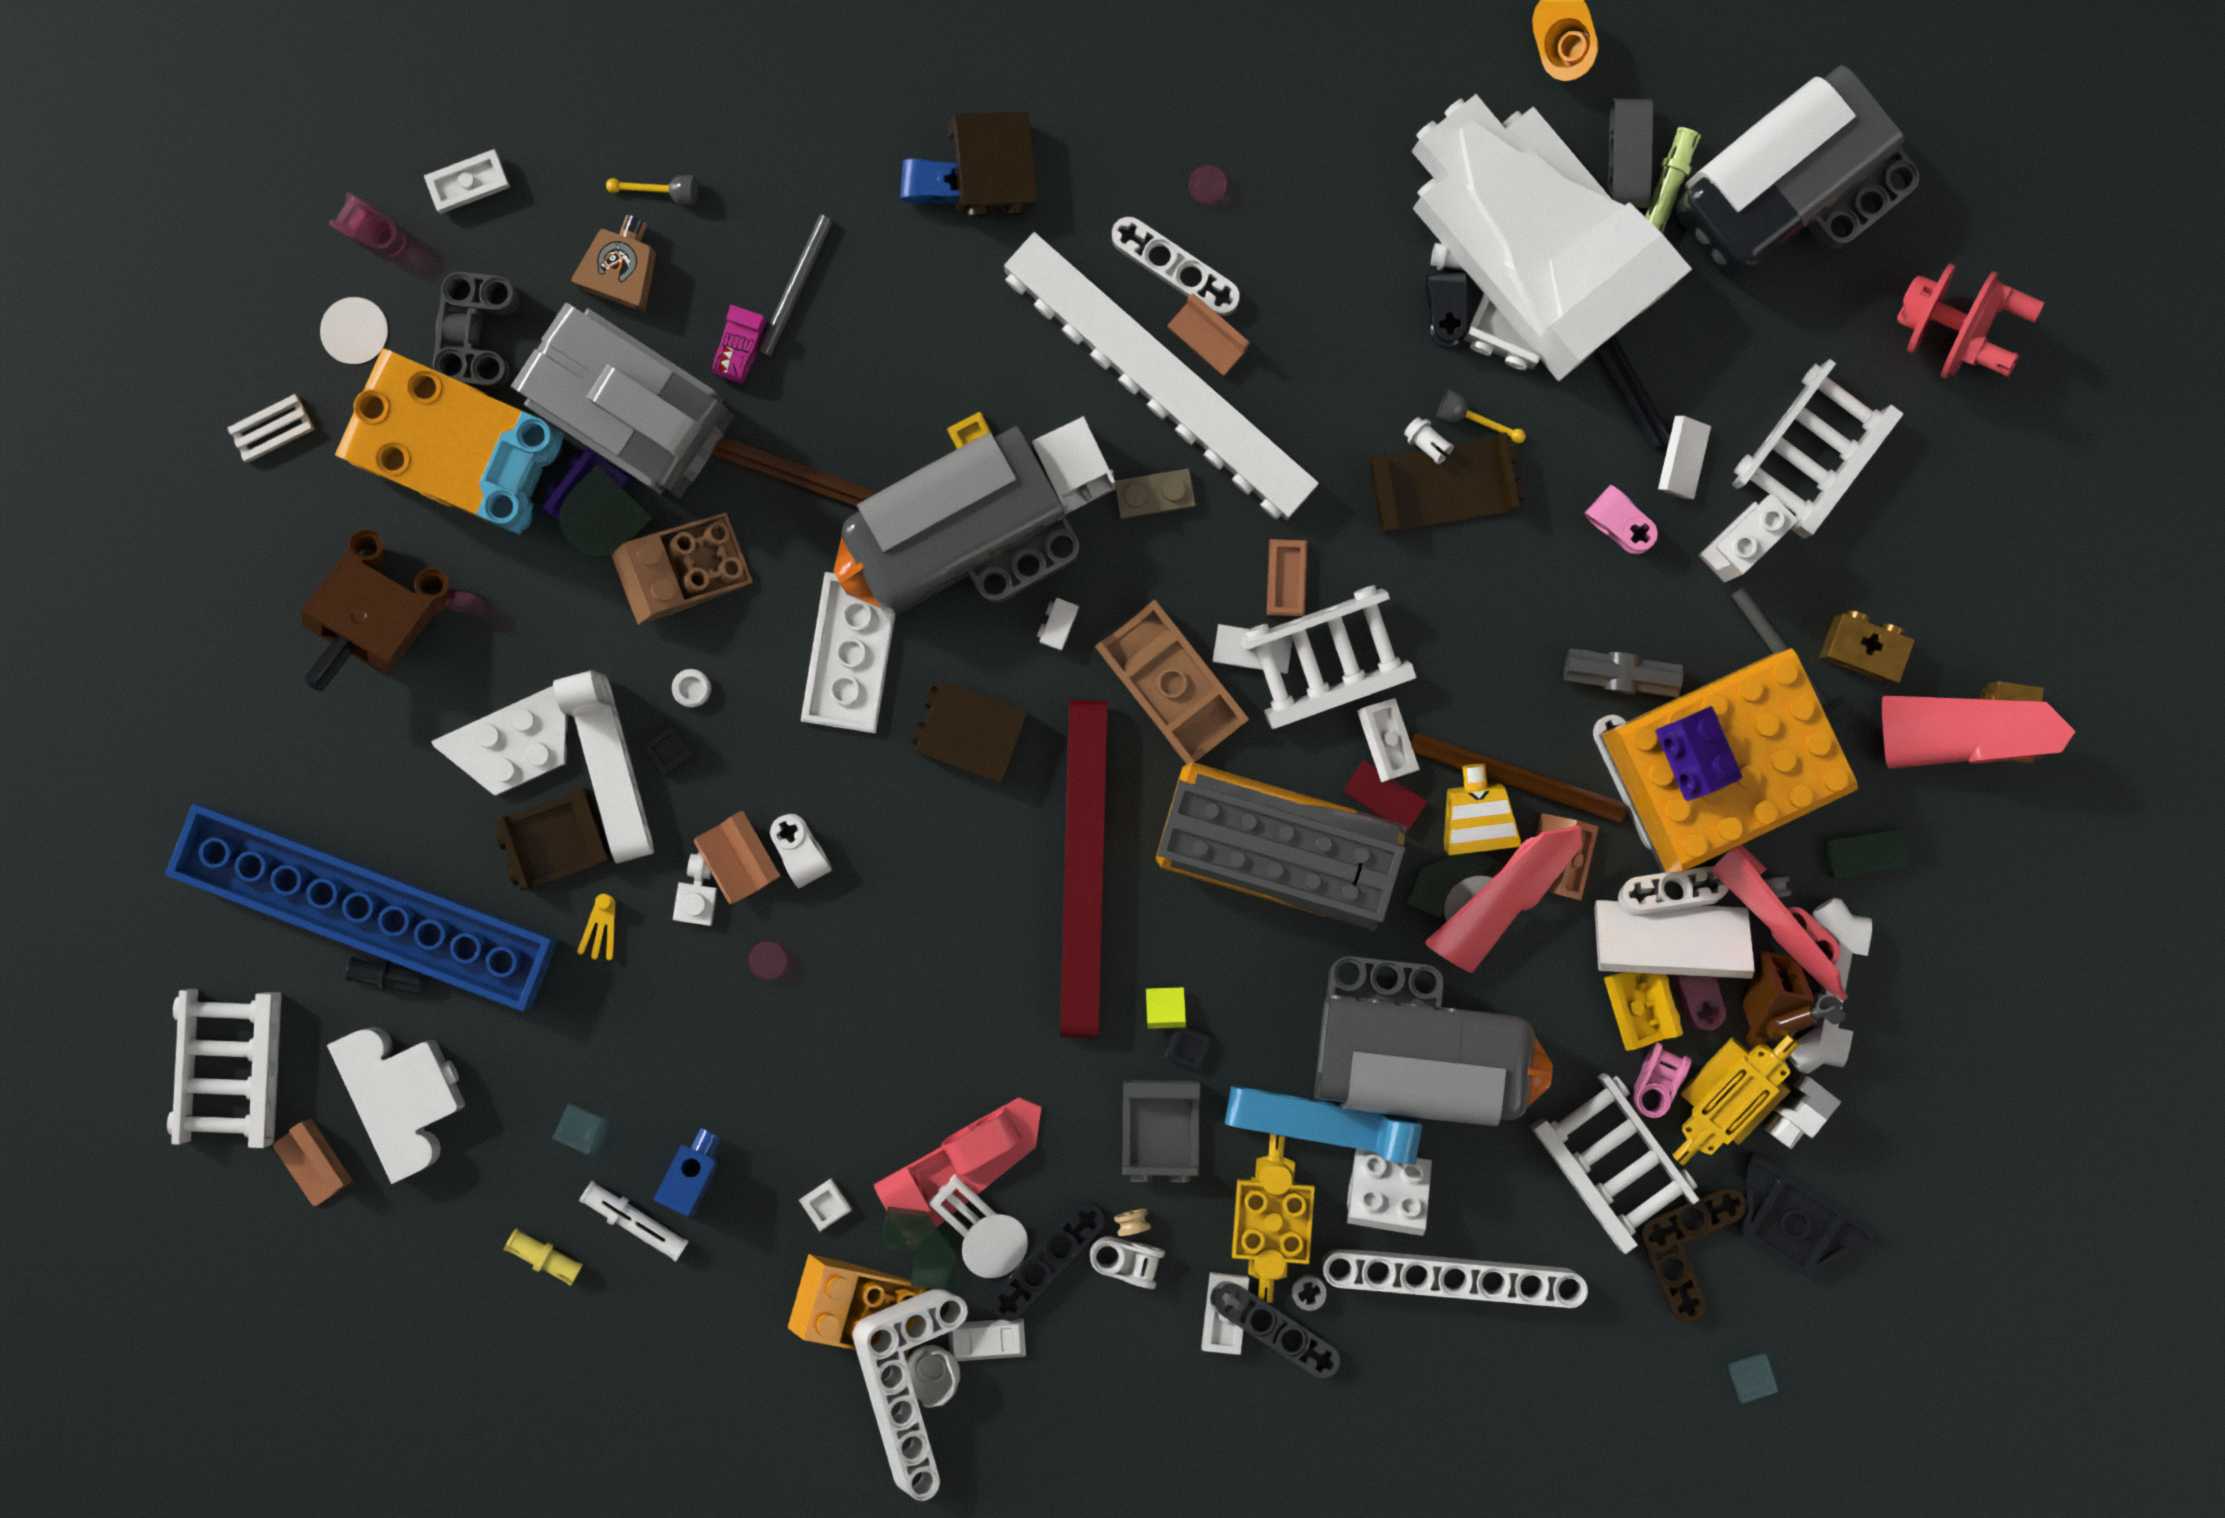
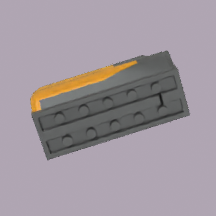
(1281, 846)

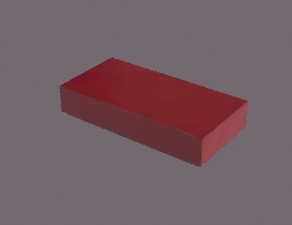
(1384, 798)

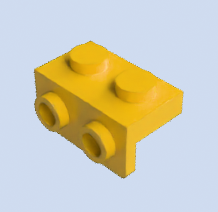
(1643, 1008)

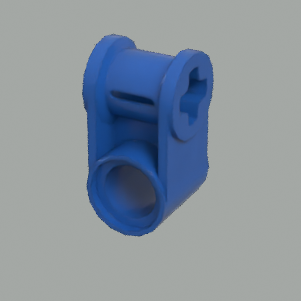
(928, 182)

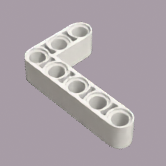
(592, 704)
(899, 1386)

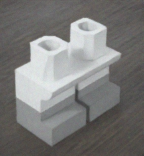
(1803, 1111)

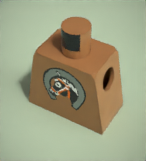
(618, 266)

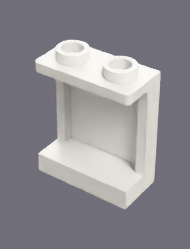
(1493, 333)
(1748, 538)

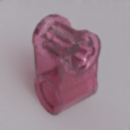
(364, 224)
(1698, 991)

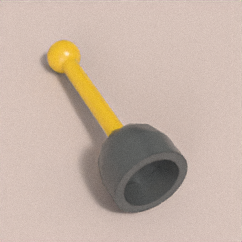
(682, 188)
(1454, 408)

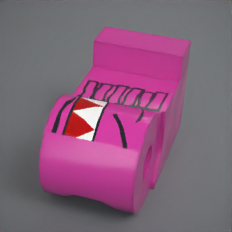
(738, 344)

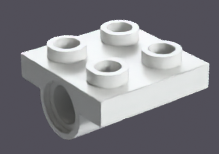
(1388, 1193)

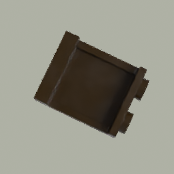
(993, 163)
(970, 731)
(553, 840)

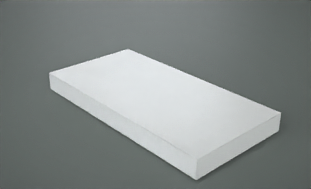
(847, 661)
(1675, 942)

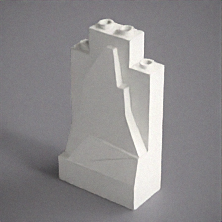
(1539, 232)

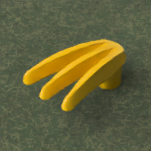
(602, 914)

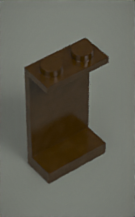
(1467, 485)

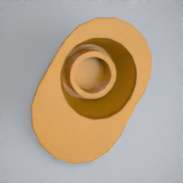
(1565, 38)

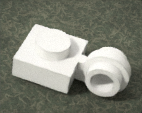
(694, 901)

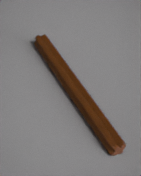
(791, 472)
(1520, 778)

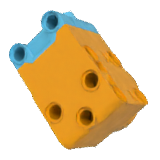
(449, 442)

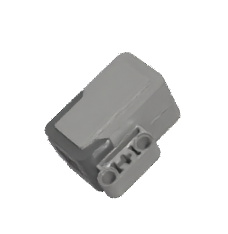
(623, 400)

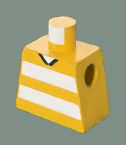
(1478, 815)

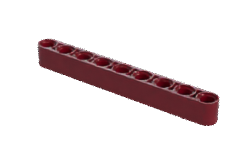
(1083, 869)

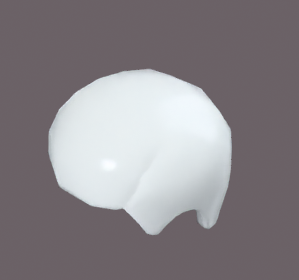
(933, 1374)

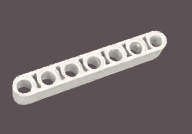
(1471, 1286)

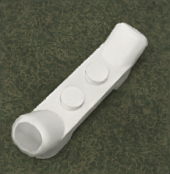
(1826, 1041)

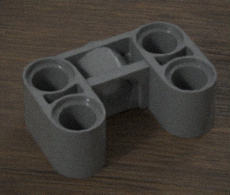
(460, 328)

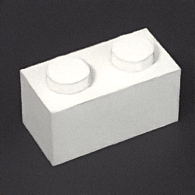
(1059, 624)

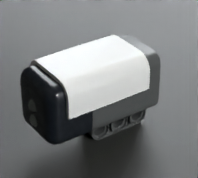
(1796, 171)

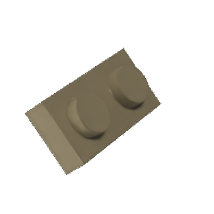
(1154, 494)

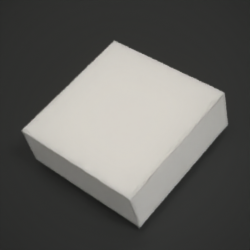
(825, 1204)

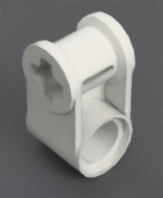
(804, 856)
(1128, 1261)

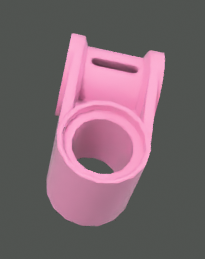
(1615, 515)
(1660, 1079)

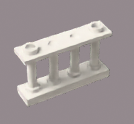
(1853, 453)
(1355, 682)
(261, 1050)
(1578, 1165)

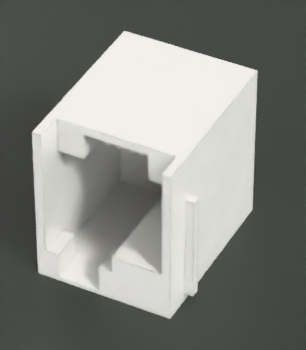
(1074, 465)

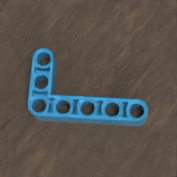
(1388, 1135)

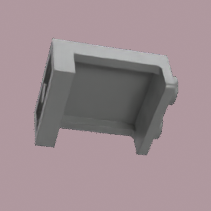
(1160, 1129)

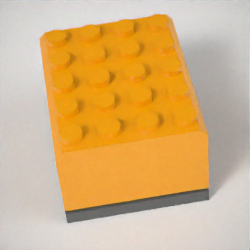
(1779, 744)

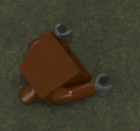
(1782, 1001)

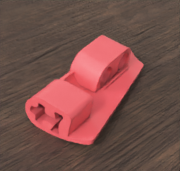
(1971, 730)
(1517, 887)
(1789, 926)
(973, 1154)

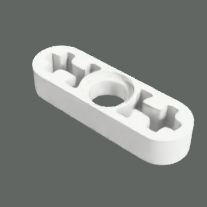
(1644, 884)

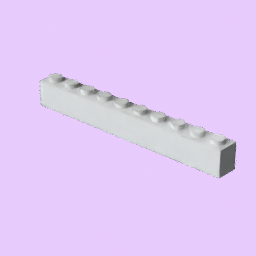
(1160, 377)

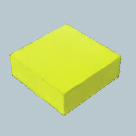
(1165, 1008)

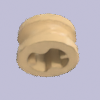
(1132, 1222)

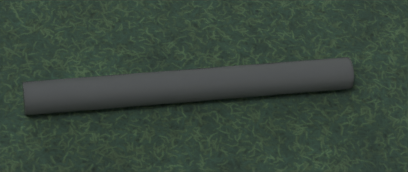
(795, 285)
(1765, 629)

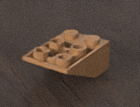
(681, 567)

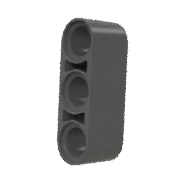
(1630, 151)

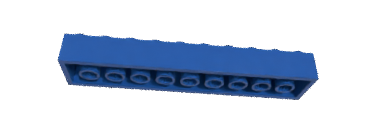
(362, 906)

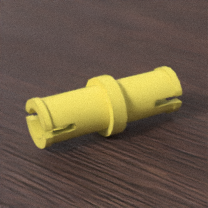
(543, 1257)

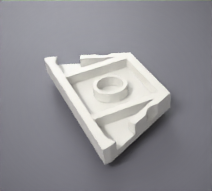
(511, 743)

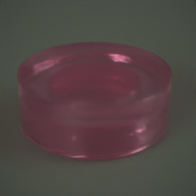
(1207, 185)
(465, 603)
(768, 960)

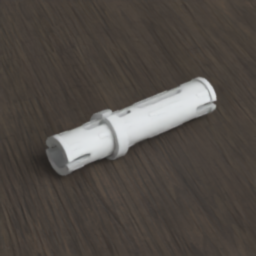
(594, 1197)

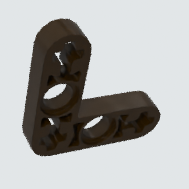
(1672, 1246)

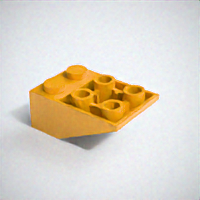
(839, 1295)

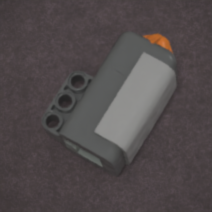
(952, 521)
(1422, 1060)

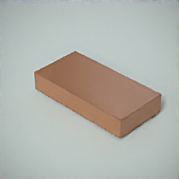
(1286, 578)

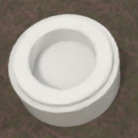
(691, 688)

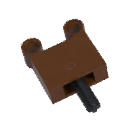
(368, 612)

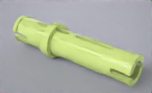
(1673, 172)

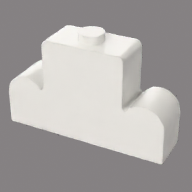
(398, 1096)

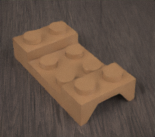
(1171, 683)

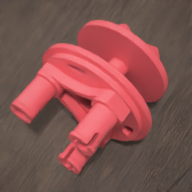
(1924, 305)

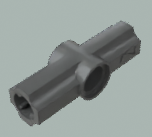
(1623, 673)

